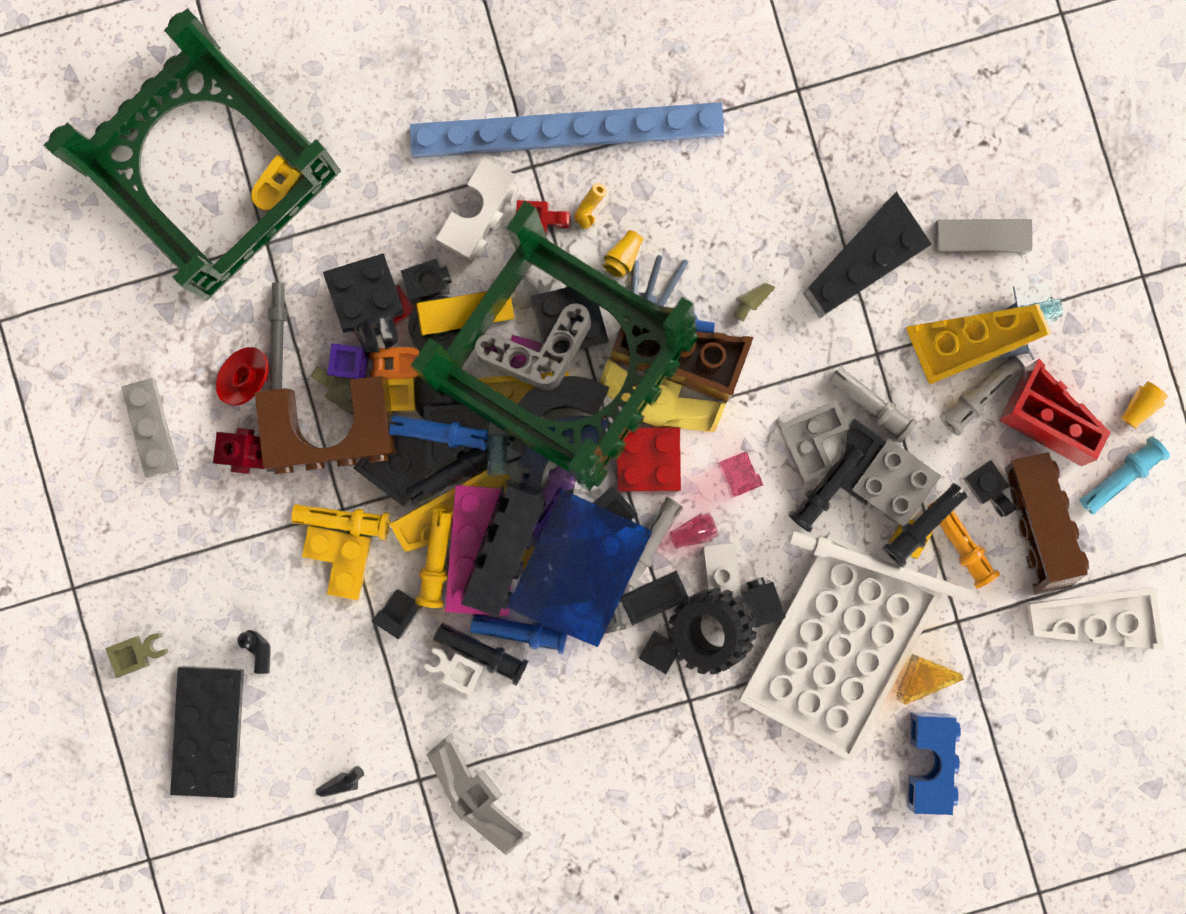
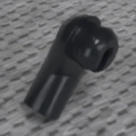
(259, 648)

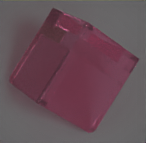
(739, 474)

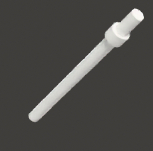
(822, 547)

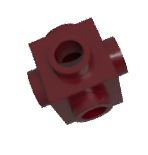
(245, 450)

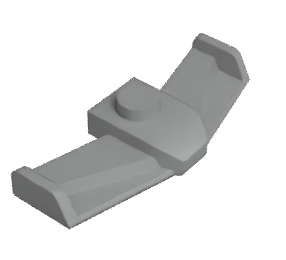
(474, 798)

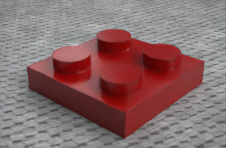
(650, 461)

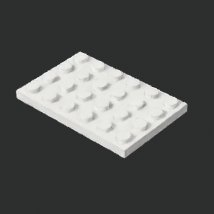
(838, 651)

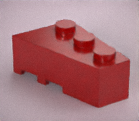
(1053, 417)

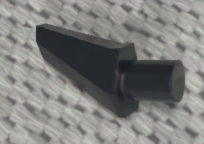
(341, 783)

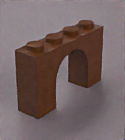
(286, 447)

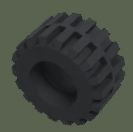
(691, 641)

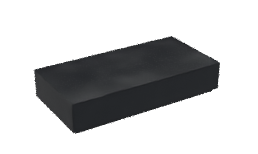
(654, 597)

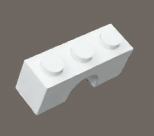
(468, 235)

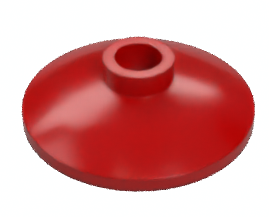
(242, 376)

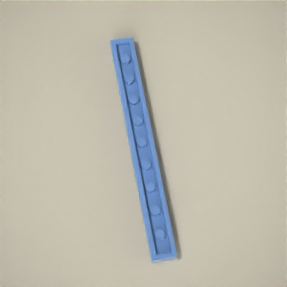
(567, 130)

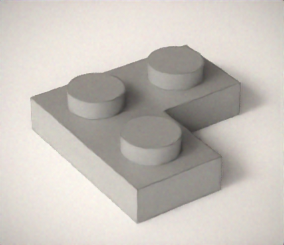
(804, 438)

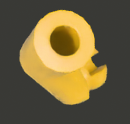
(588, 204)

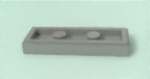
(984, 235)

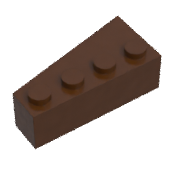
(1046, 523)

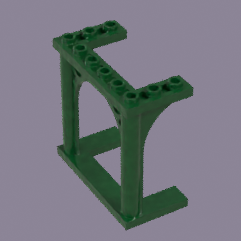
(94, 159)
(668, 326)

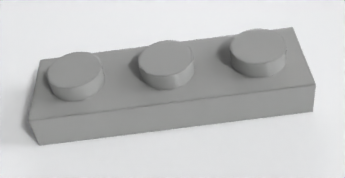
(150, 428)

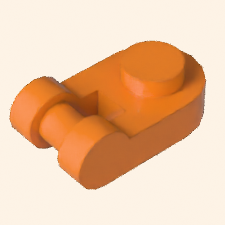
(402, 361)

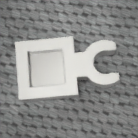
(459, 672)

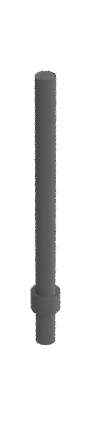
(277, 315)

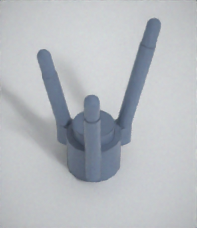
(652, 280)

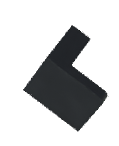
(616, 503)
(397, 614)

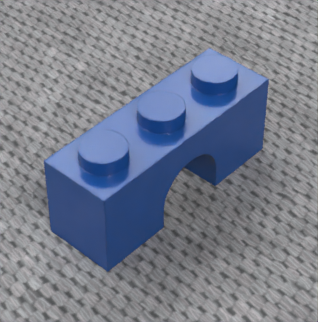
(935, 790)

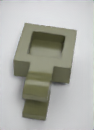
(339, 389)

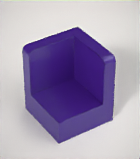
(348, 361)

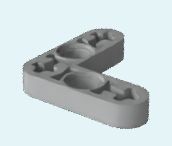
(537, 361)

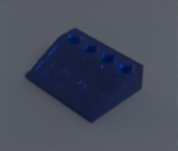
(579, 568)

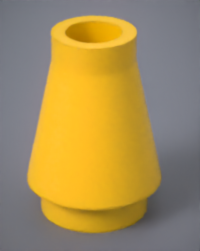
(622, 255)
(1145, 403)

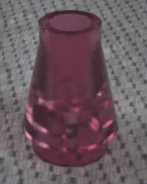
(695, 531)

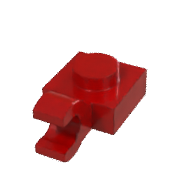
(556, 219)

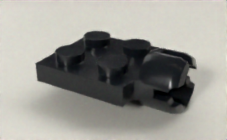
(366, 300)

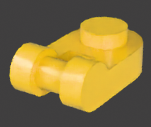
(268, 192)

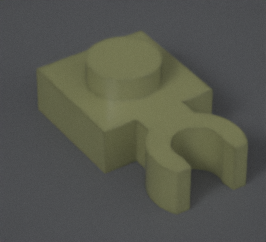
(132, 654)

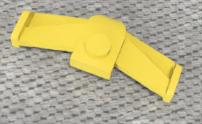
(669, 408)

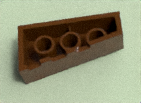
(708, 368)

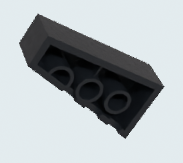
(874, 252)
(503, 547)

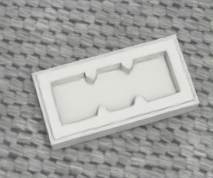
(722, 568)

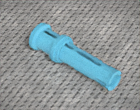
(1135, 466)

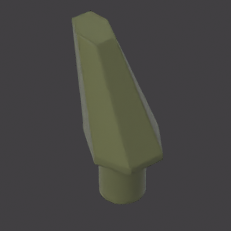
(752, 300)

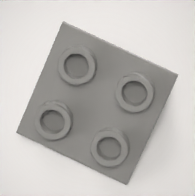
(896, 483)

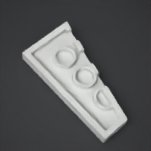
(1111, 618)

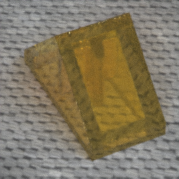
(924, 678)

